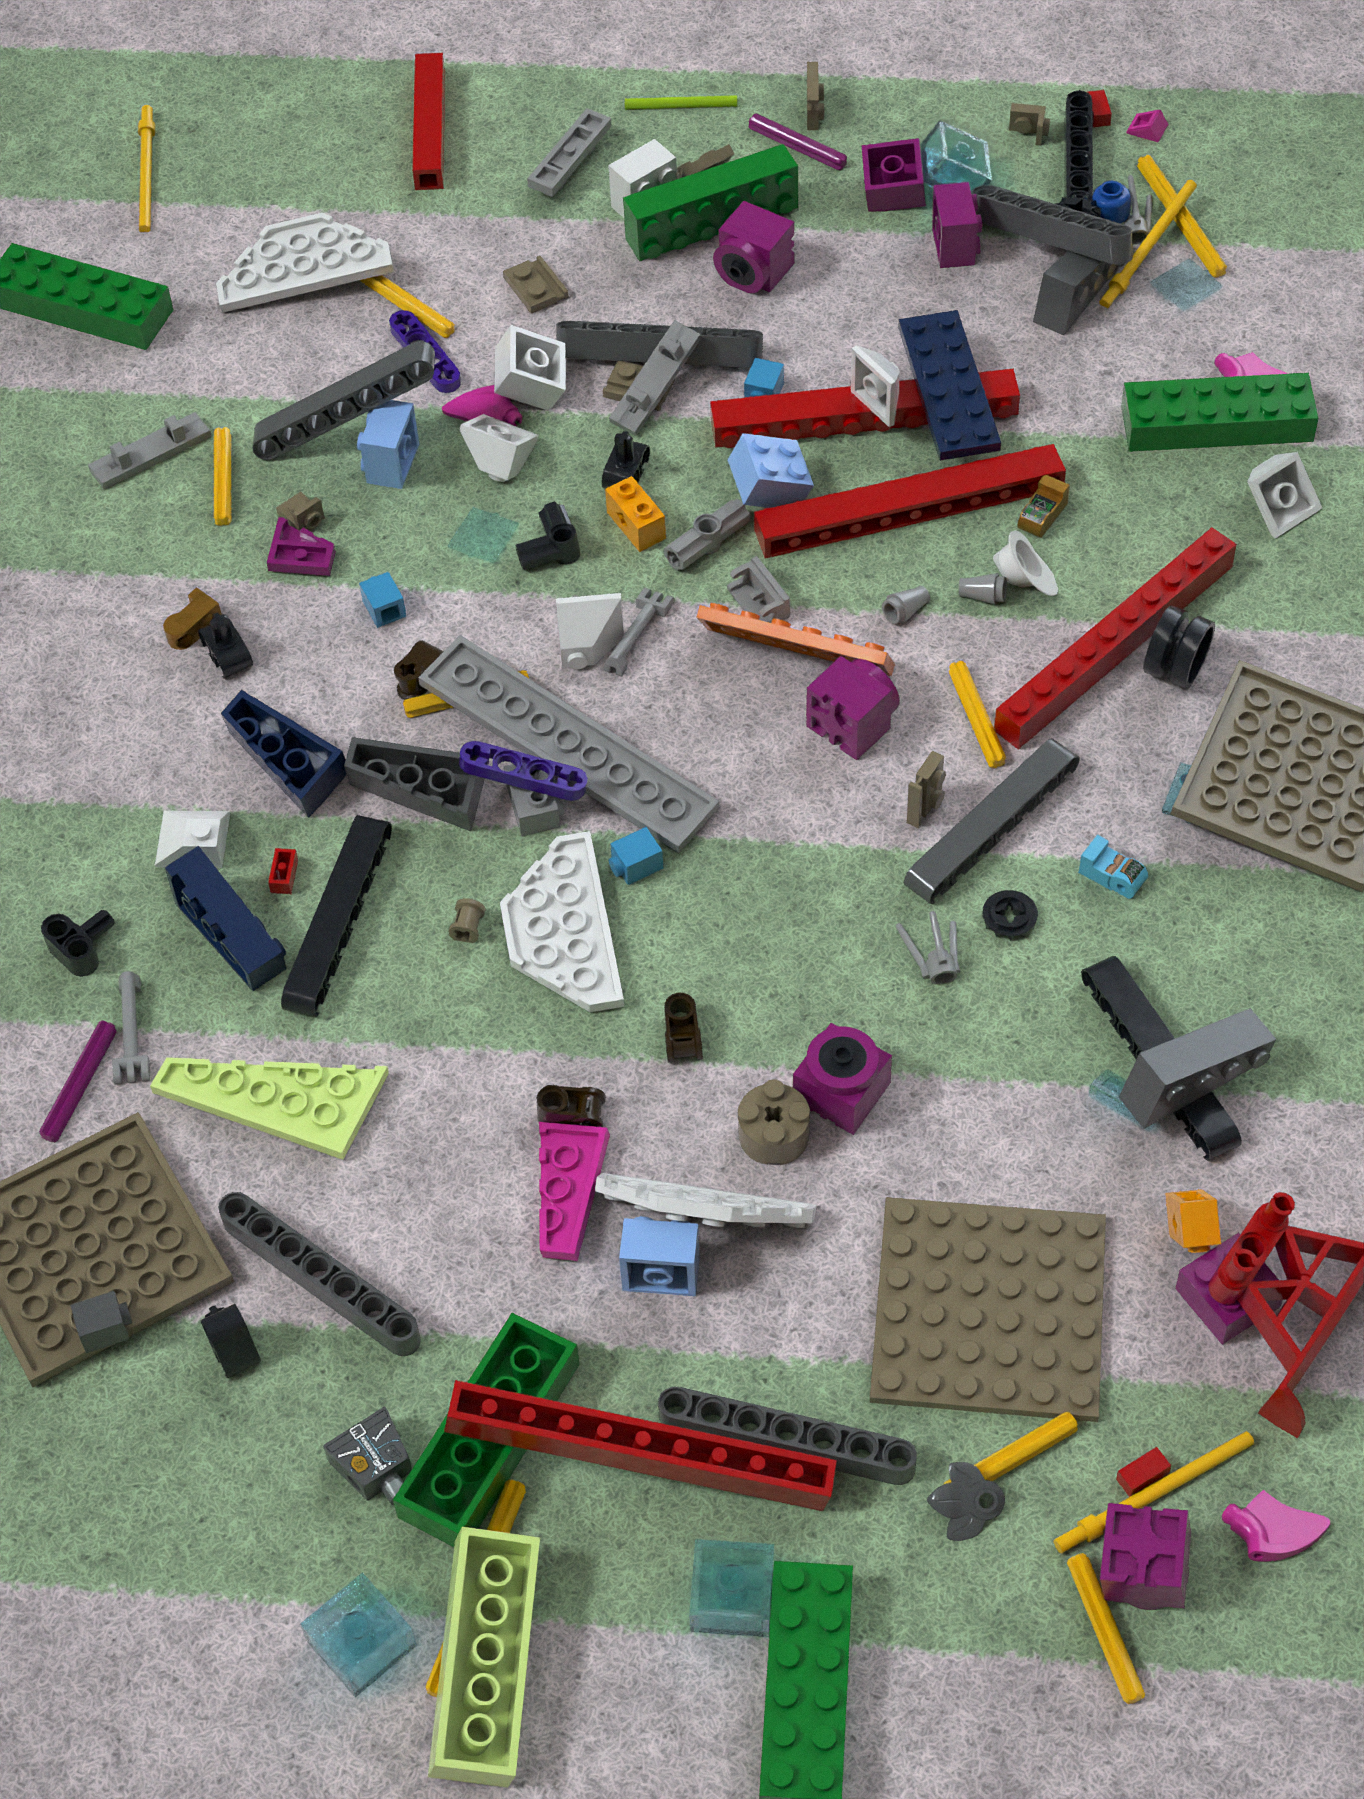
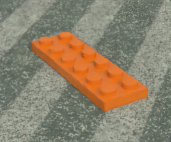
(780, 635)

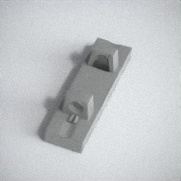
(569, 152)
(655, 378)
(149, 450)

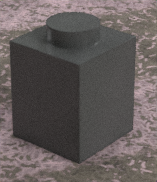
(101, 1321)

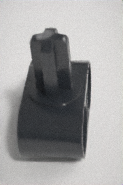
(625, 460)
(225, 645)
(75, 940)
(230, 1339)

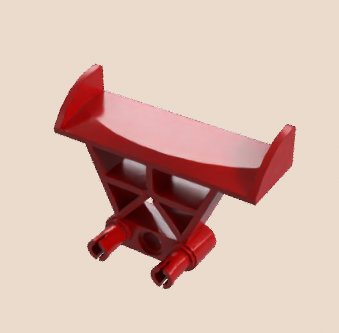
(1234, 1282)

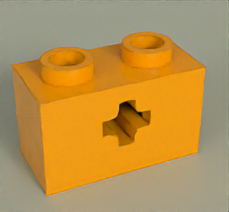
(635, 513)
(1193, 1219)

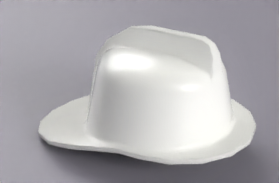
(1024, 566)

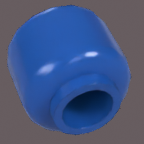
(1113, 200)

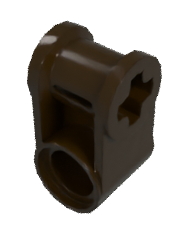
(412, 666)
(682, 1033)
(571, 1104)

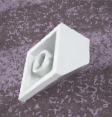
(875, 383)
(497, 446)
(1283, 492)
(588, 628)
(188, 829)

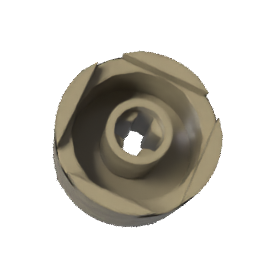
(773, 1123)

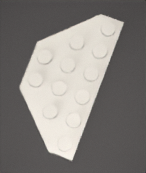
(300, 259)
(561, 926)
(710, 1204)

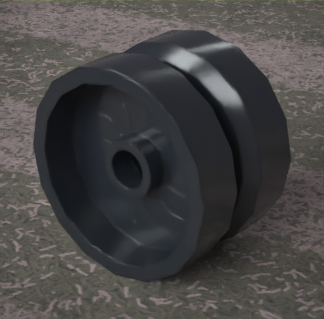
(1179, 646)

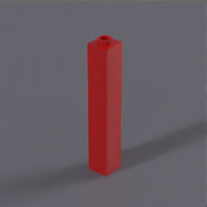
(429, 121)

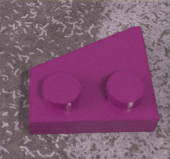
(299, 551)

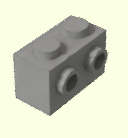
(534, 810)

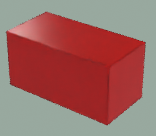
(1100, 109)
(283, 871)
(1143, 1471)

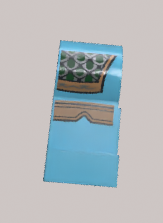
(1112, 868)

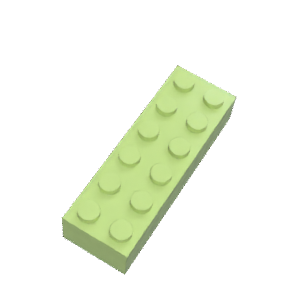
(484, 1658)

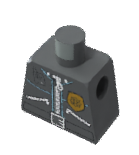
(371, 1456)

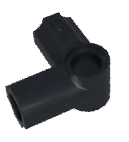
(557, 545)

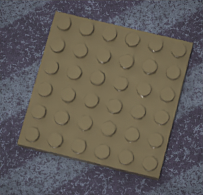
(1282, 775)
(94, 1225)
(989, 1309)

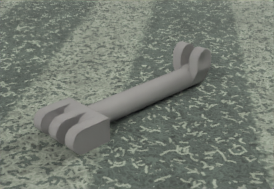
(649, 608)
(129, 985)

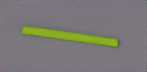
(681, 102)

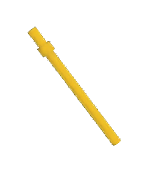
(146, 131)
(1120, 281)
(1093, 1526)

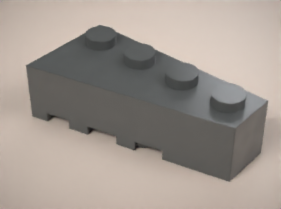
(1069, 289)
(416, 778)
(1194, 1065)

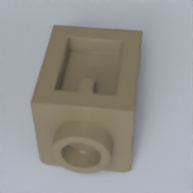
(1030, 119)
(302, 511)

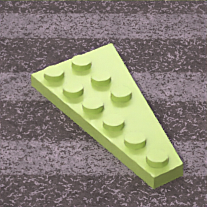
(285, 1099)

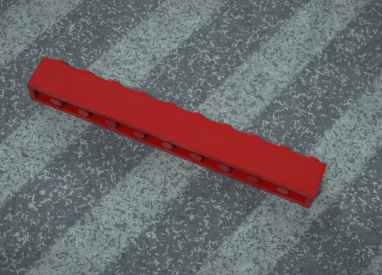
(838, 411)
(905, 501)
(1113, 638)
(640, 1446)

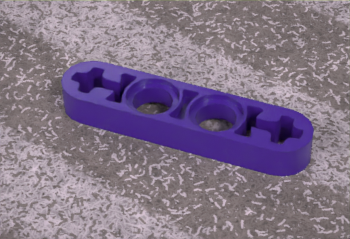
(418, 332)
(521, 776)

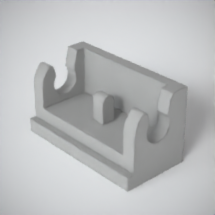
(759, 591)

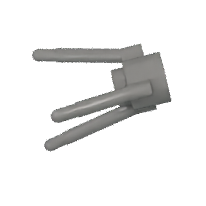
(1139, 225)
(941, 965)

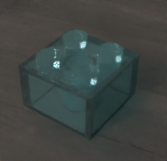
(954, 157)
(731, 1588)
(358, 1634)

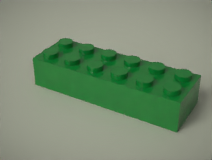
(700, 203)
(82, 296)
(1219, 412)
(463, 1475)
(806, 1681)

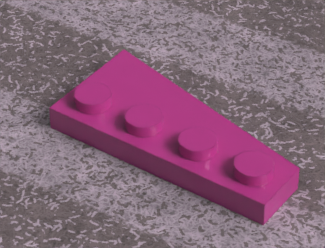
(569, 1169)

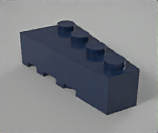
(289, 754)
(224, 919)

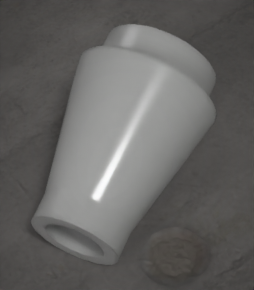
(984, 588)
(904, 604)

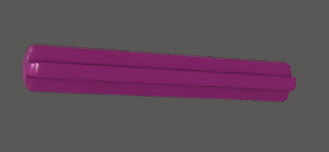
(797, 141)
(77, 1081)

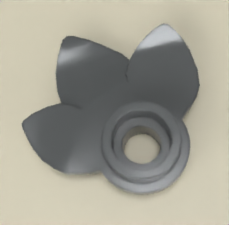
(961, 1501)

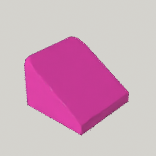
(1148, 125)

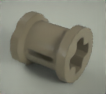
(467, 920)

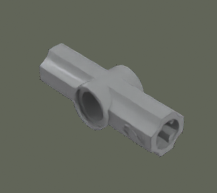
(706, 534)

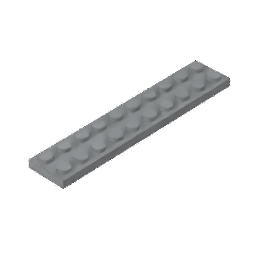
(553, 729)

